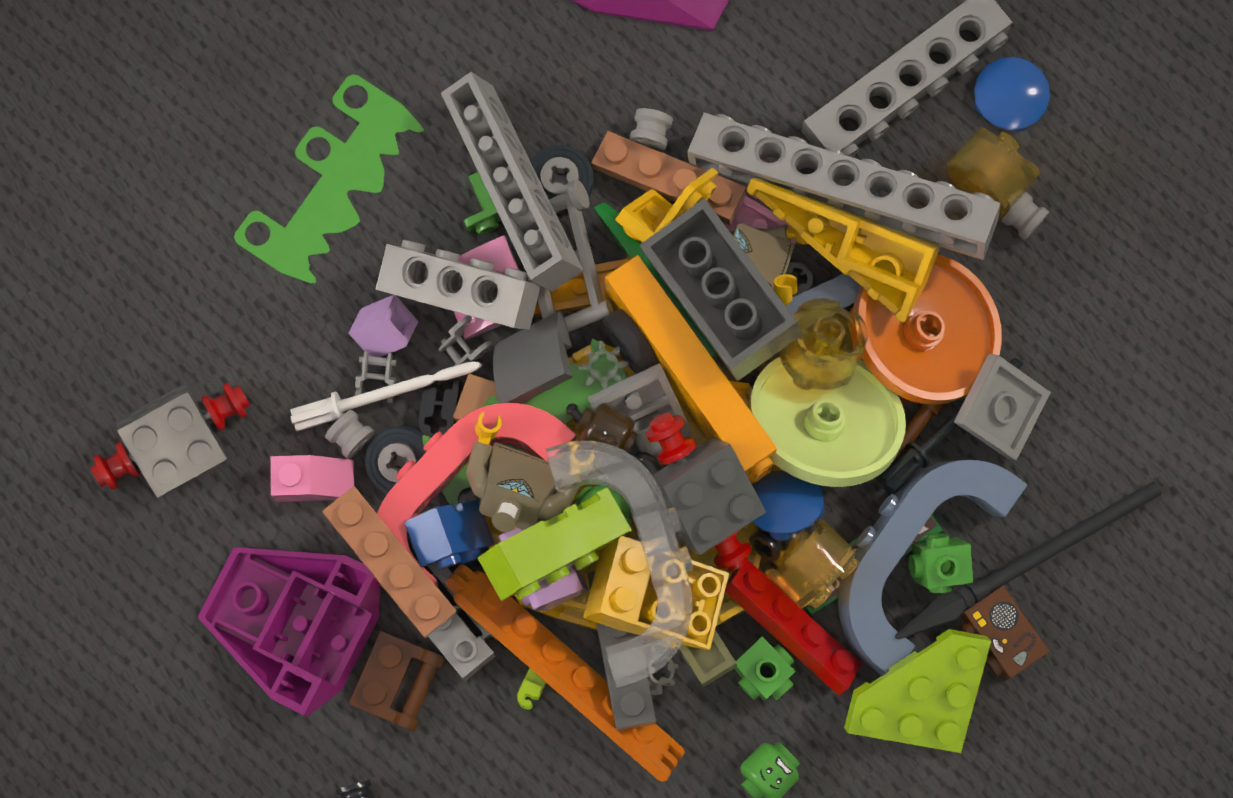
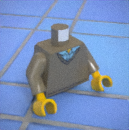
(771, 253)
(512, 484)

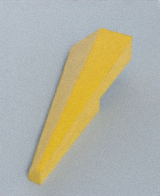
(876, 256)

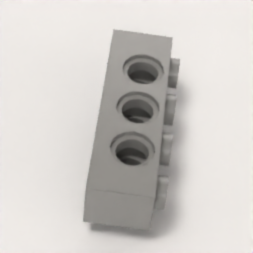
(439, 280)
(456, 640)

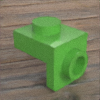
(487, 219)

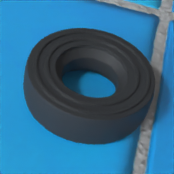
(632, 343)

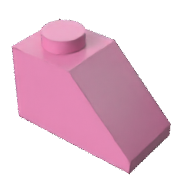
(310, 478)

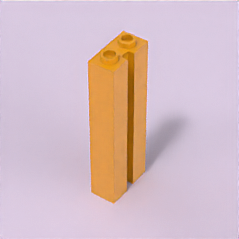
(690, 368)

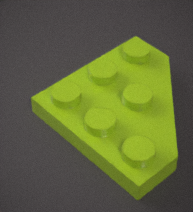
(924, 695)

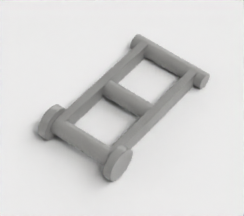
(575, 201)

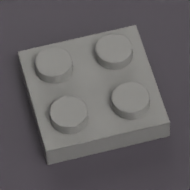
(1002, 407)

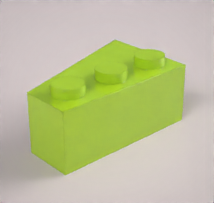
(554, 546)

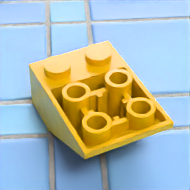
(627, 601)

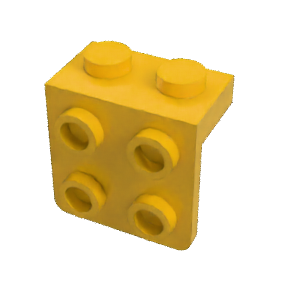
(653, 212)

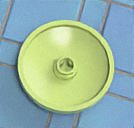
(829, 434)

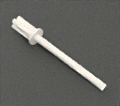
(333, 407)

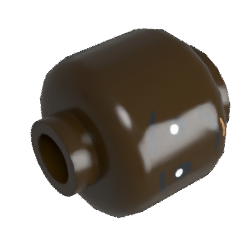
(607, 426)

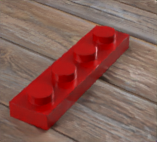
(792, 627)

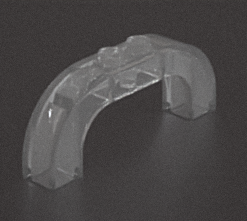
(606, 465)

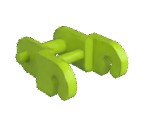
(531, 687)

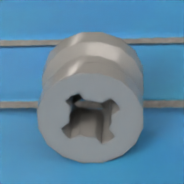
(651, 128)
(1025, 216)
(349, 434)

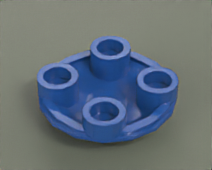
(1011, 93)
(788, 504)

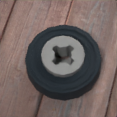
(562, 160)
(381, 454)

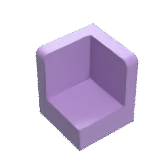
(383, 326)

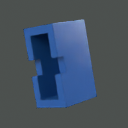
(449, 535)

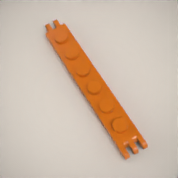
(560, 669)

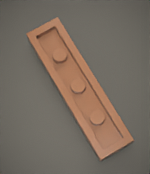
(665, 174)
(389, 562)

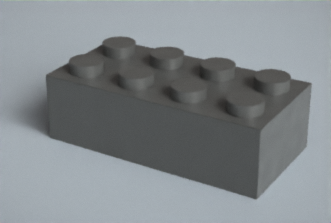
(721, 289)

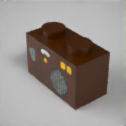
(1011, 635)

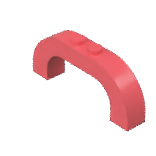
(450, 453)

